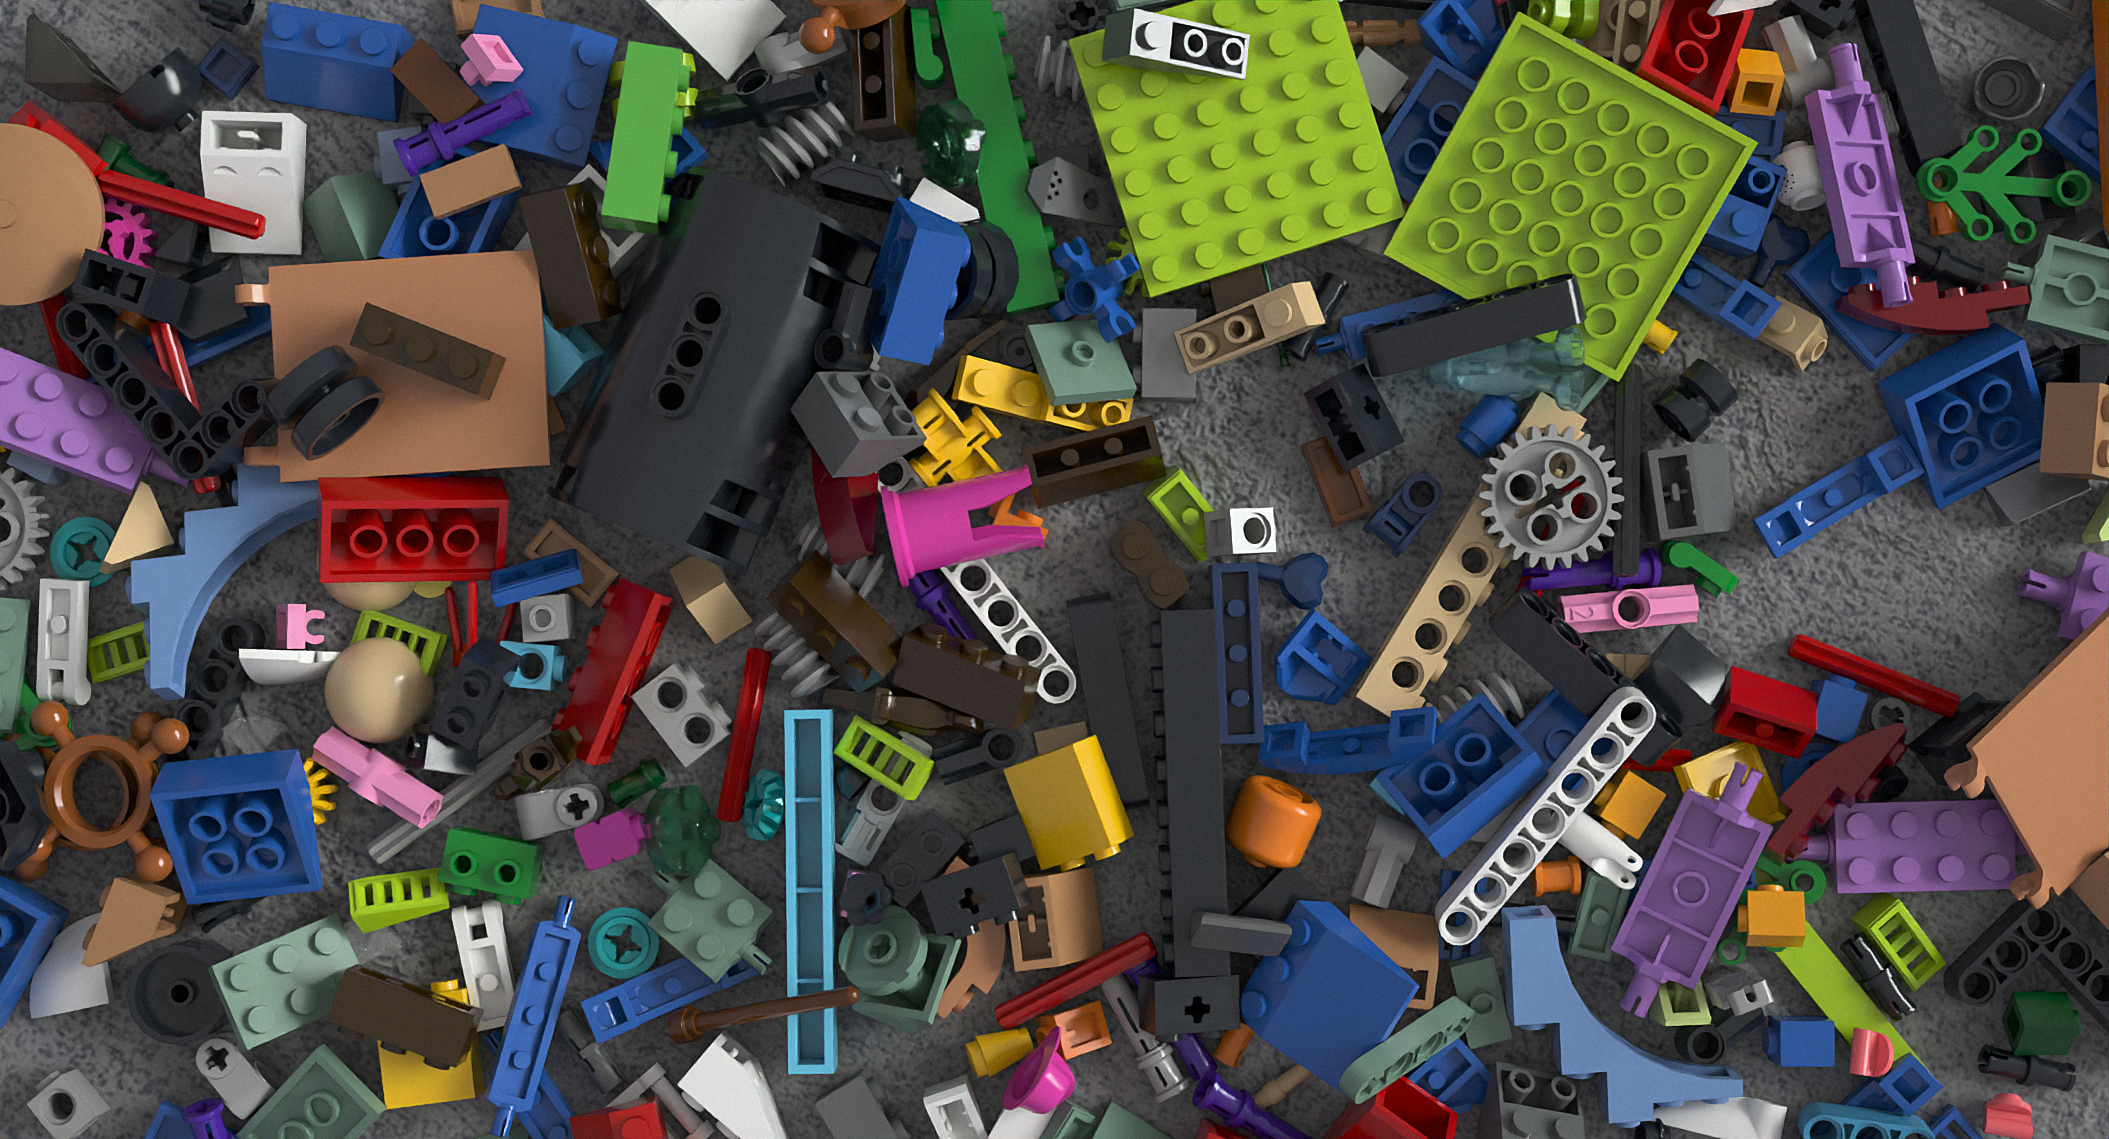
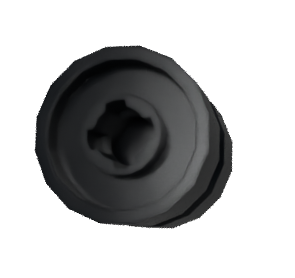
(1699, 395)

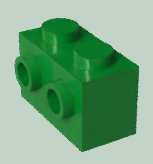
(491, 864)

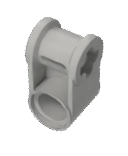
(553, 810)
(240, 1078)

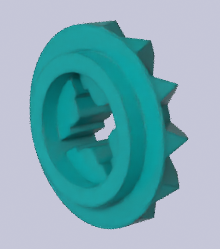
(67, 557)
(764, 805)
(604, 950)

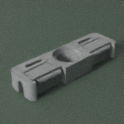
(872, 824)
(1736, 989)

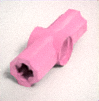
(1654, 608)
(377, 777)

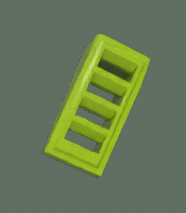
(433, 647)
(98, 660)
(918, 776)
(378, 888)
(1879, 919)

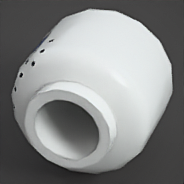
(1803, 181)

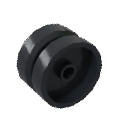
(990, 275)
(323, 402)
(174, 994)

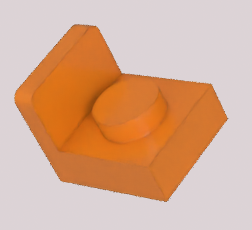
(1000, 511)
(1081, 1029)

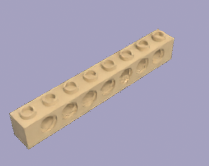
(1377, 685)

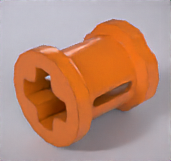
(1556, 876)

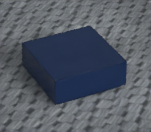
(227, 68)

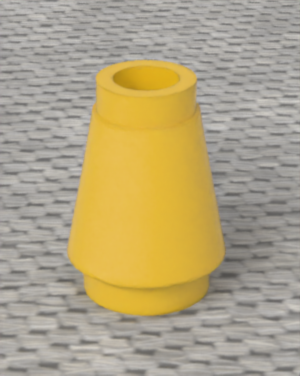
(998, 1050)

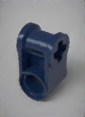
(1403, 514)

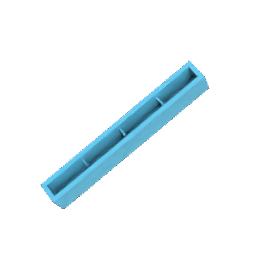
(810, 885)

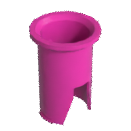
(934, 529)

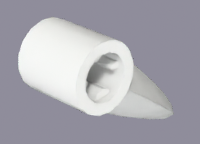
(1731, 1120)

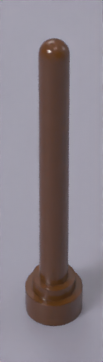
(689, 1023)

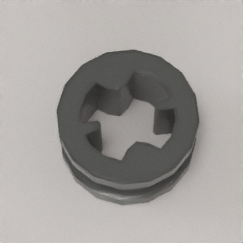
(1887, 704)

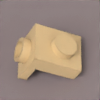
(1795, 334)

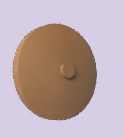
(46, 215)

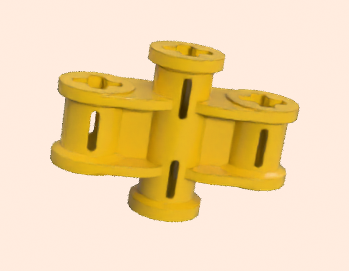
(952, 445)

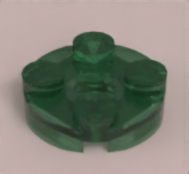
(950, 143)
(680, 830)

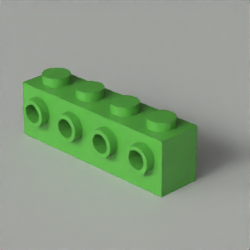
(643, 138)

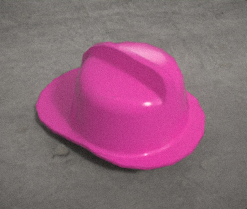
(1040, 1079)

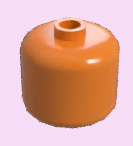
(1272, 822)

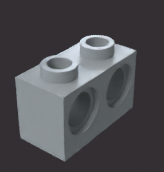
(675, 722)

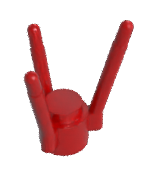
(459, 649)

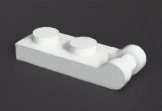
(63, 641)
(485, 961)

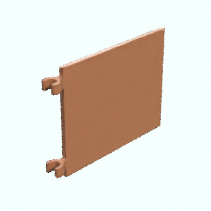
(423, 421)
(2051, 765)

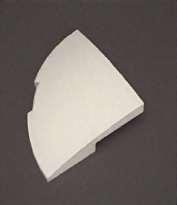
(285, 666)
(63, 981)

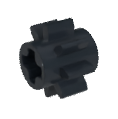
(226, 13)
(1072, 26)

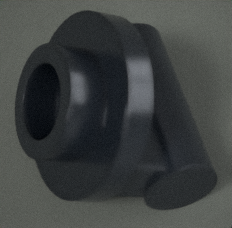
(2050, 367)

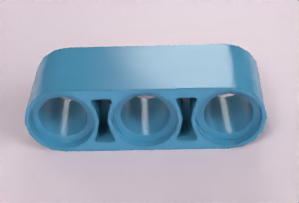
(1849, 1120)

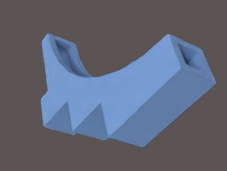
(215, 544)
(1628, 1075)

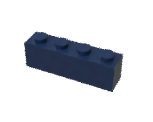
(1236, 608)

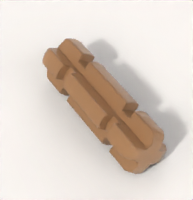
(1383, 32)

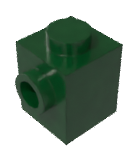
(2041, 1023)

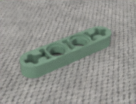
(1406, 1049)

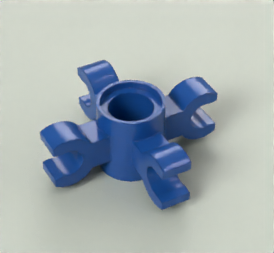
(1094, 289)

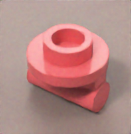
(1870, 1053)
(2008, 1117)

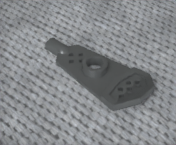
(1070, 193)

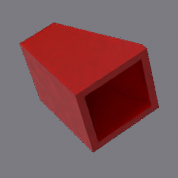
(1396, 1113)

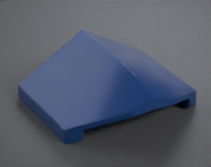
(1461, 33)
(1318, 661)

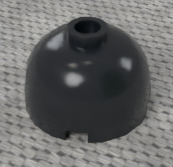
(163, 96)

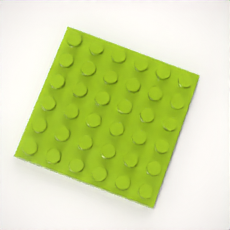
(1246, 167)
(1571, 173)

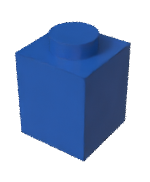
(1838, 708)
(1799, 1040)

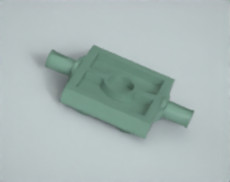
(2066, 288)
(712, 921)

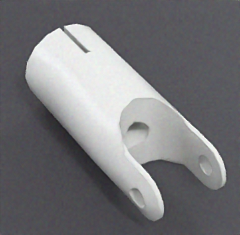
(1601, 850)

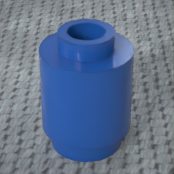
(1487, 425)

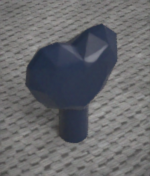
(1778, 247)
(1298, 578)

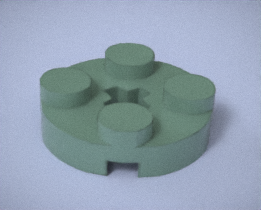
(895, 970)

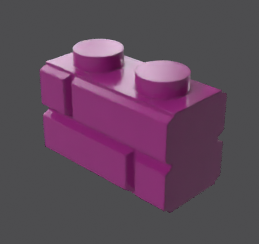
(612, 838)

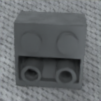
(856, 421)
(1687, 491)
(1530, 1105)

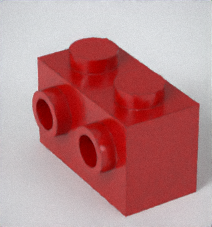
(1766, 713)

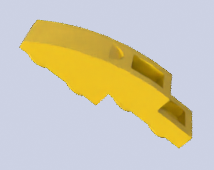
(1024, 397)

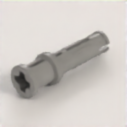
(1152, 1055)

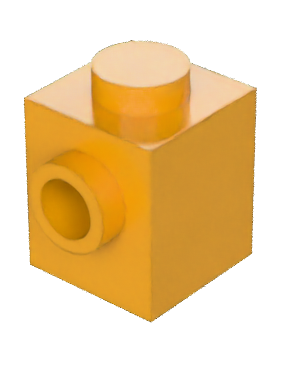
(1755, 83)
(1627, 804)
(1772, 917)

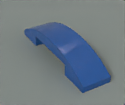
(1725, 299)
(1837, 495)
(1349, 750)
(654, 995)
(1900, 1090)

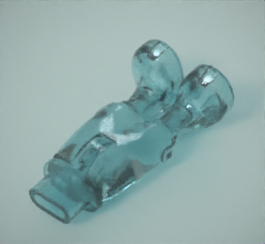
(1505, 371)

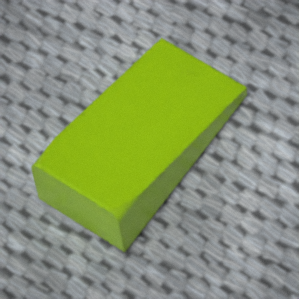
(1180, 508)

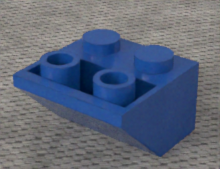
(1746, 209)

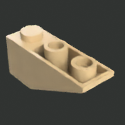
(1250, 326)

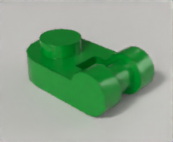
(925, 31)
(1711, 575)

